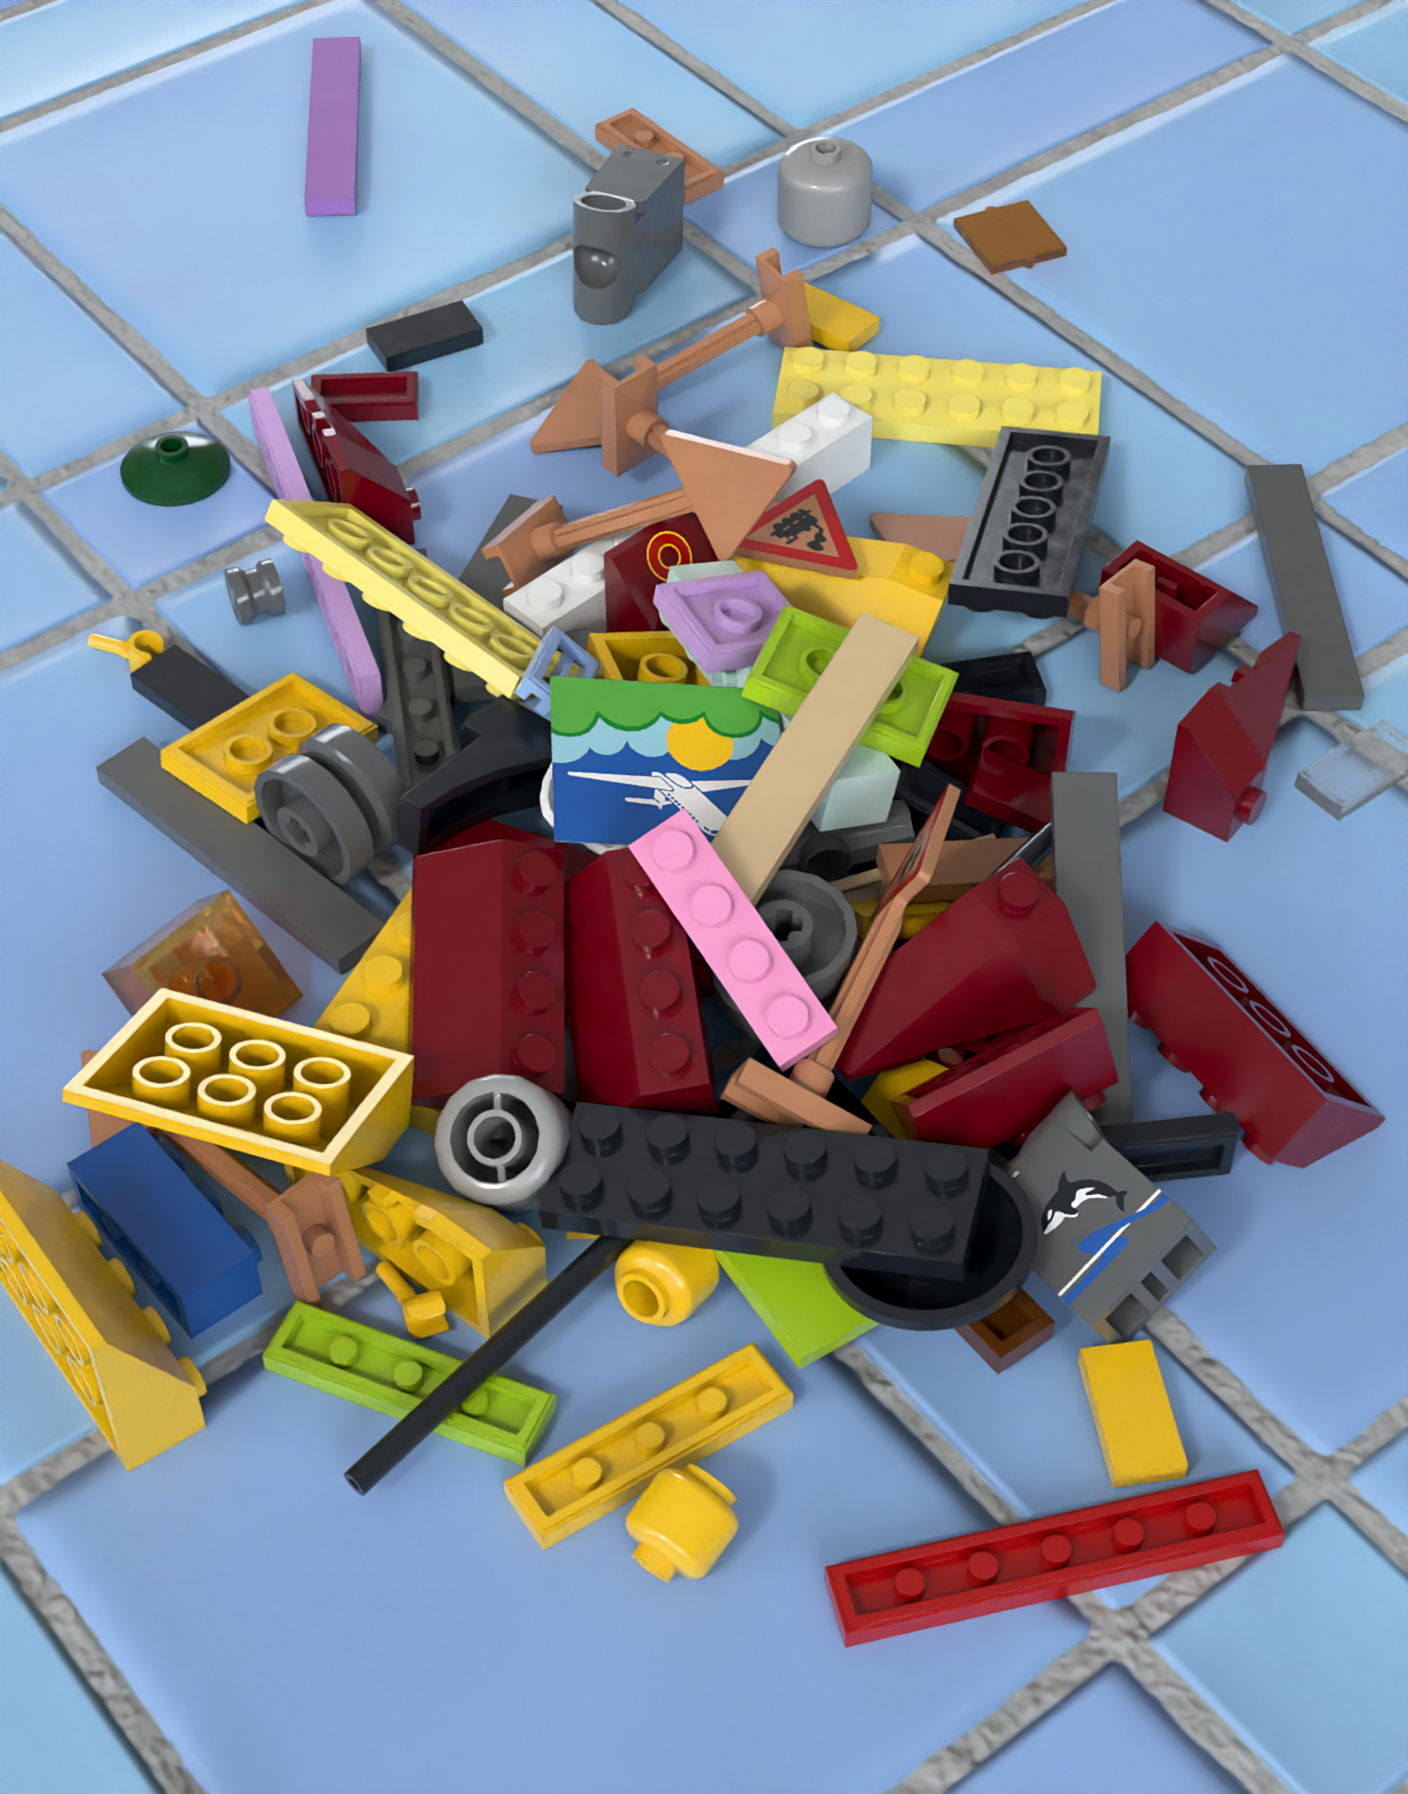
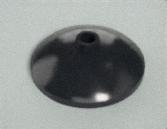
(996, 1270)

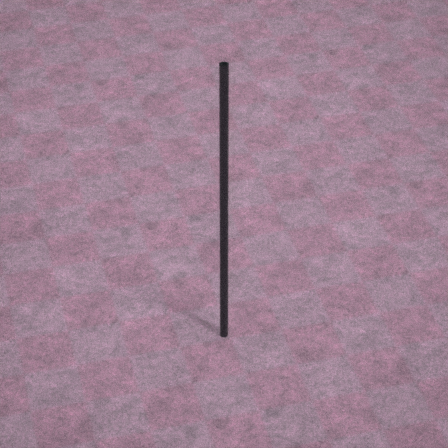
(542, 1308)

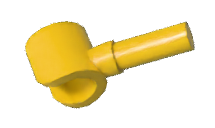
(138, 649)
(421, 1312)

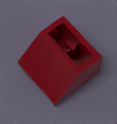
(1190, 610)

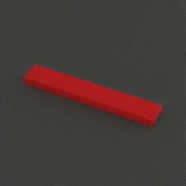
(1052, 1557)

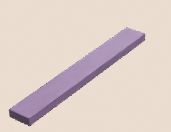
(330, 593)

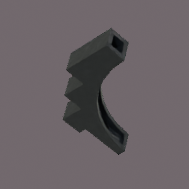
(495, 774)

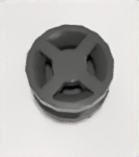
(255, 591)

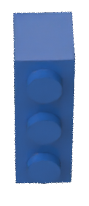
(167, 1227)

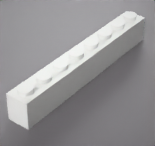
(824, 440)

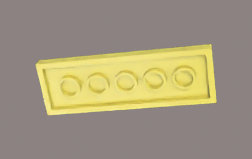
(940, 397)
(414, 589)

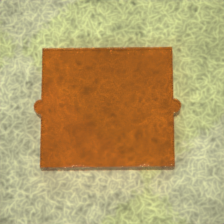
(1009, 237)

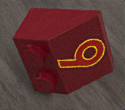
(642, 563)

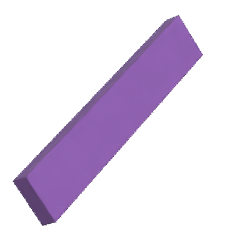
(333, 127)

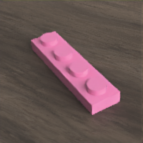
(734, 940)

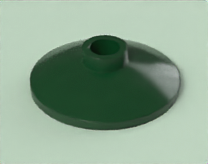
(175, 468)

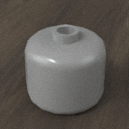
(824, 192)
(502, 1141)

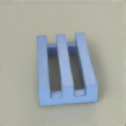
(532, 678)

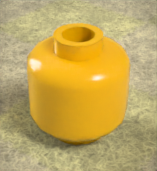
(664, 1281)
(682, 1523)

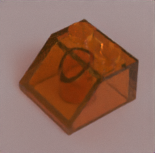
(206, 954)

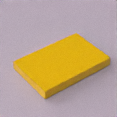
(240, 743)

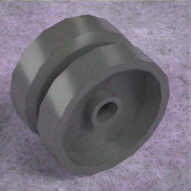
(332, 802)
(813, 929)

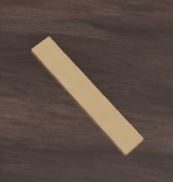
(812, 752)

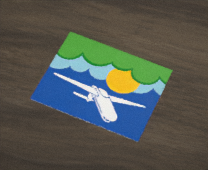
(647, 750)

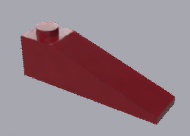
(353, 467)
(1228, 744)
(976, 970)

